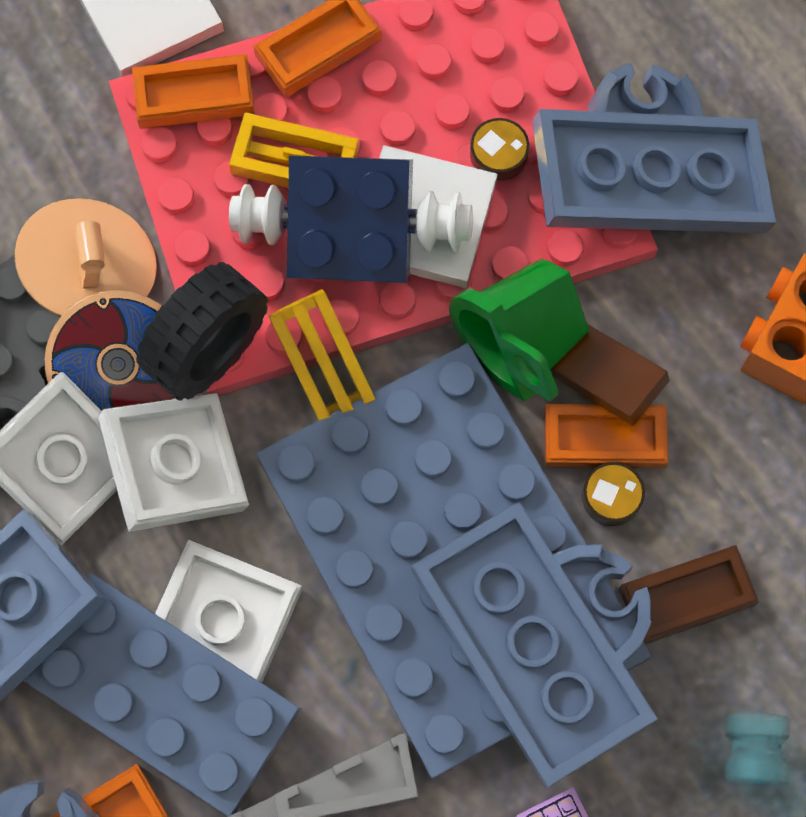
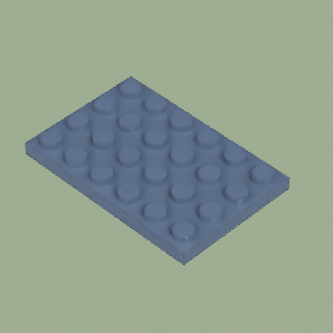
(388, 490)

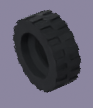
(201, 331)

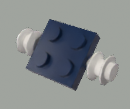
(350, 218)

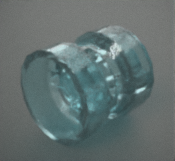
(757, 749)

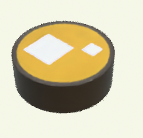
(499, 147)
(613, 494)

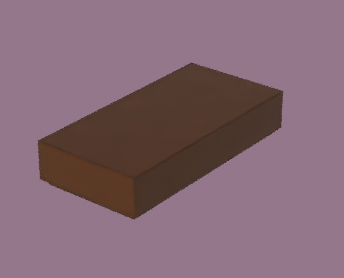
(611, 375)
(694, 593)

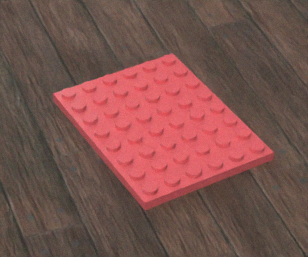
(417, 91)

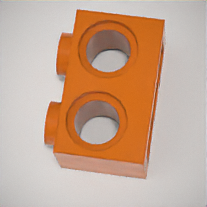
(784, 324)

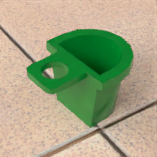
(522, 327)

